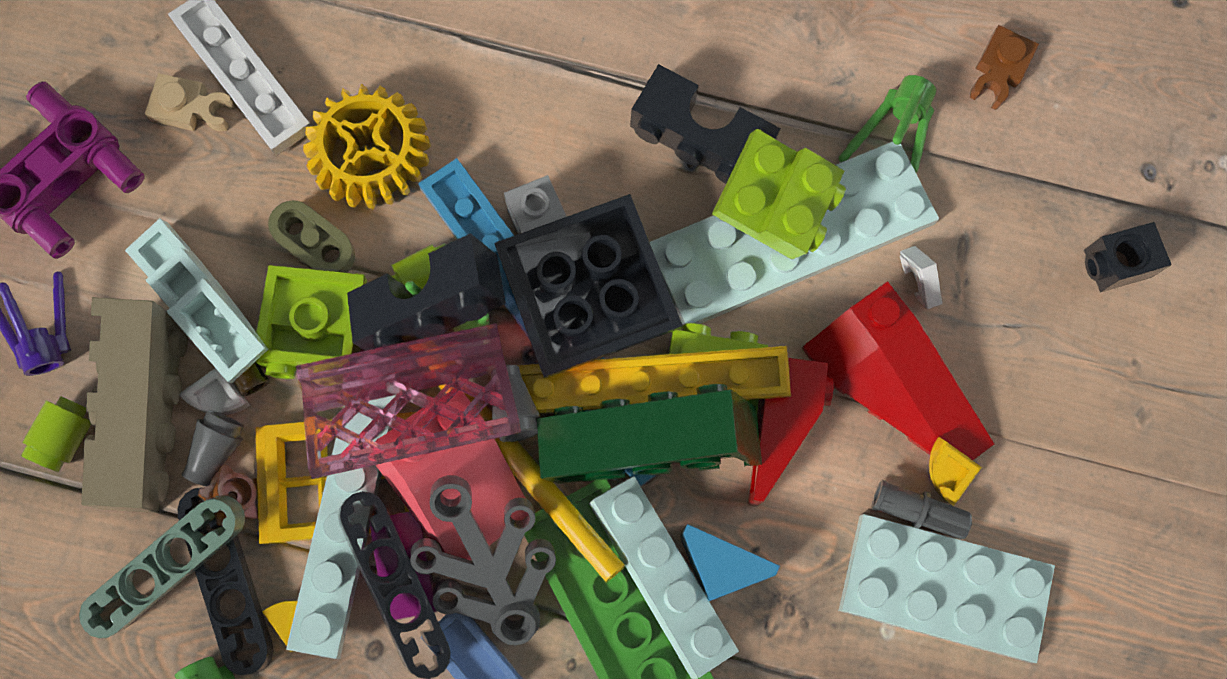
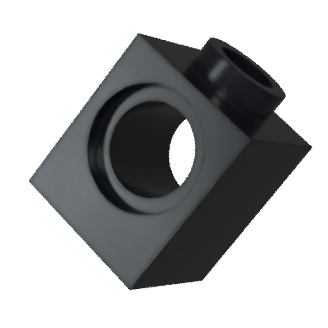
(1140, 246)

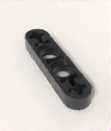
(215, 585)
(388, 587)

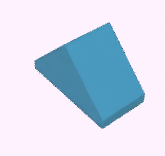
(721, 565)

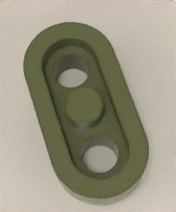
(314, 240)

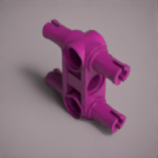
(57, 166)

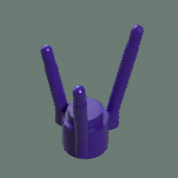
(34, 348)

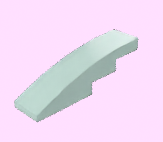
(197, 300)

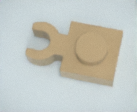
(183, 102)

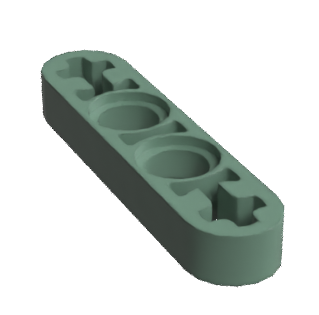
(162, 566)

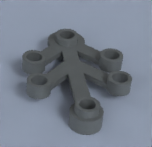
(486, 567)

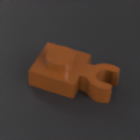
(1003, 64)

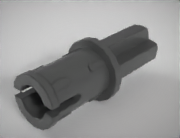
(922, 510)

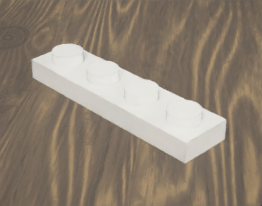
(241, 73)

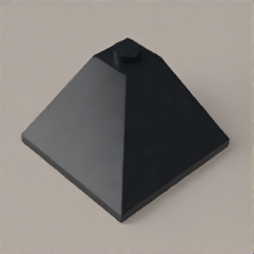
(587, 286)

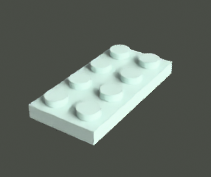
(947, 588)

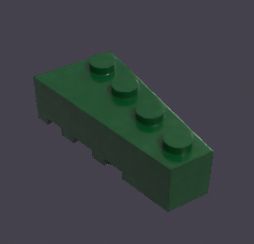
(648, 436)

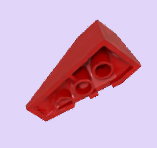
(894, 370)

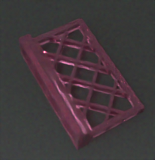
(402, 372)

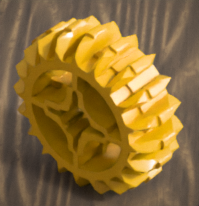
(381, 116)

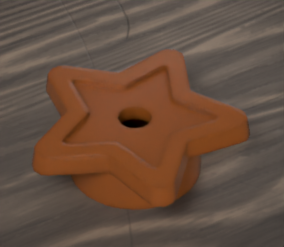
(237, 483)

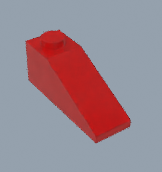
(787, 421)

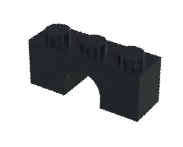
(665, 118)
(460, 289)

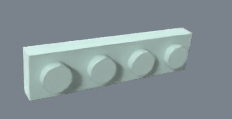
(663, 578)

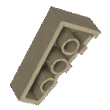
(131, 405)

